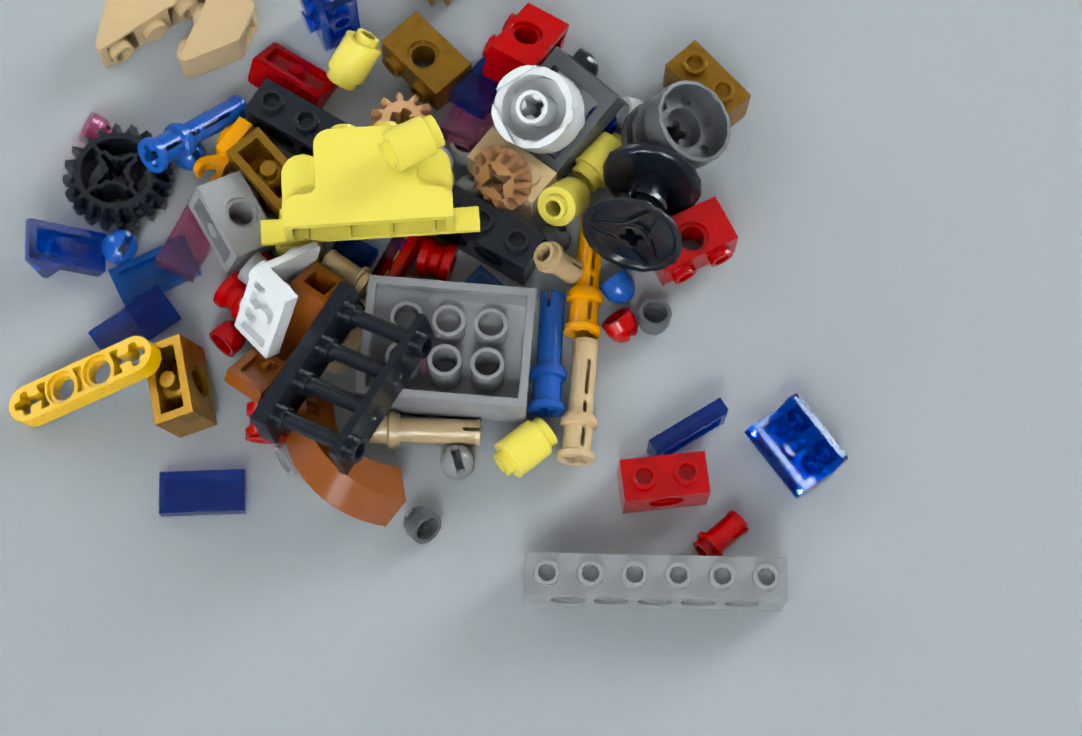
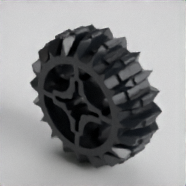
(95, 200)

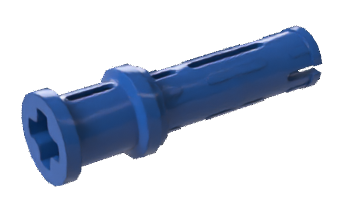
(167, 143)
(548, 372)

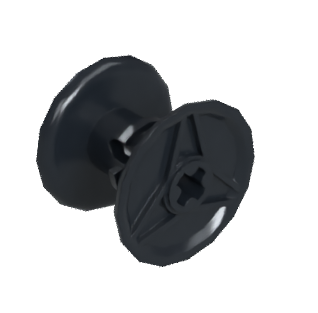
(637, 223)

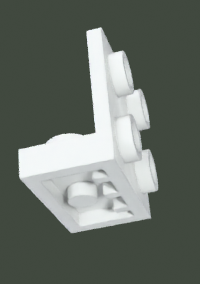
(270, 299)

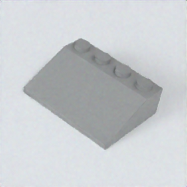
(478, 346)

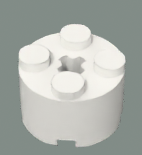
(516, 104)

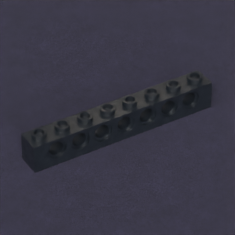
(502, 240)

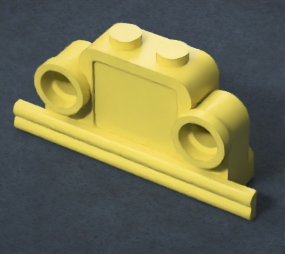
(356, 196)

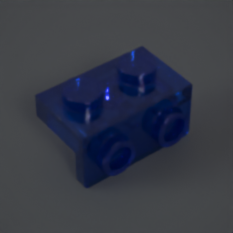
(330, 19)
(797, 446)

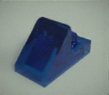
(63, 247)
(142, 317)

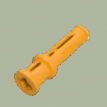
(585, 295)

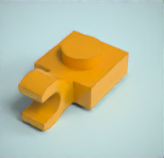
(225, 141)

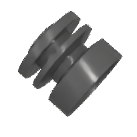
(683, 119)

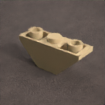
(132, 23)
(218, 36)

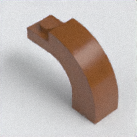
(253, 372)
(369, 491)

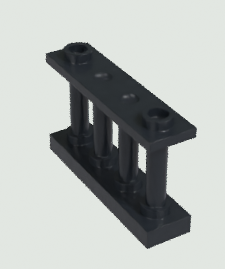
(324, 345)

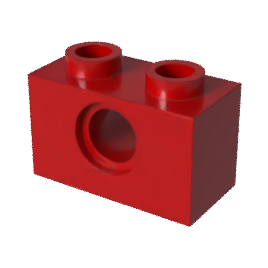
(523, 41)
(713, 232)
(663, 482)

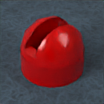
(621, 325)
(227, 338)

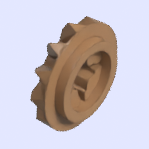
(502, 161)

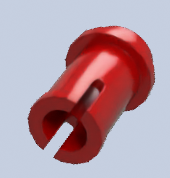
(721, 535)

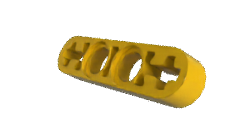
(85, 385)

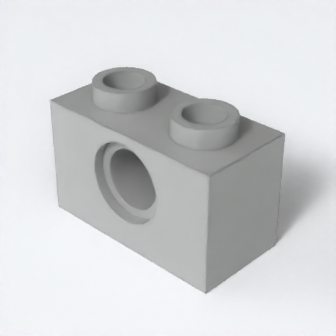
(212, 208)

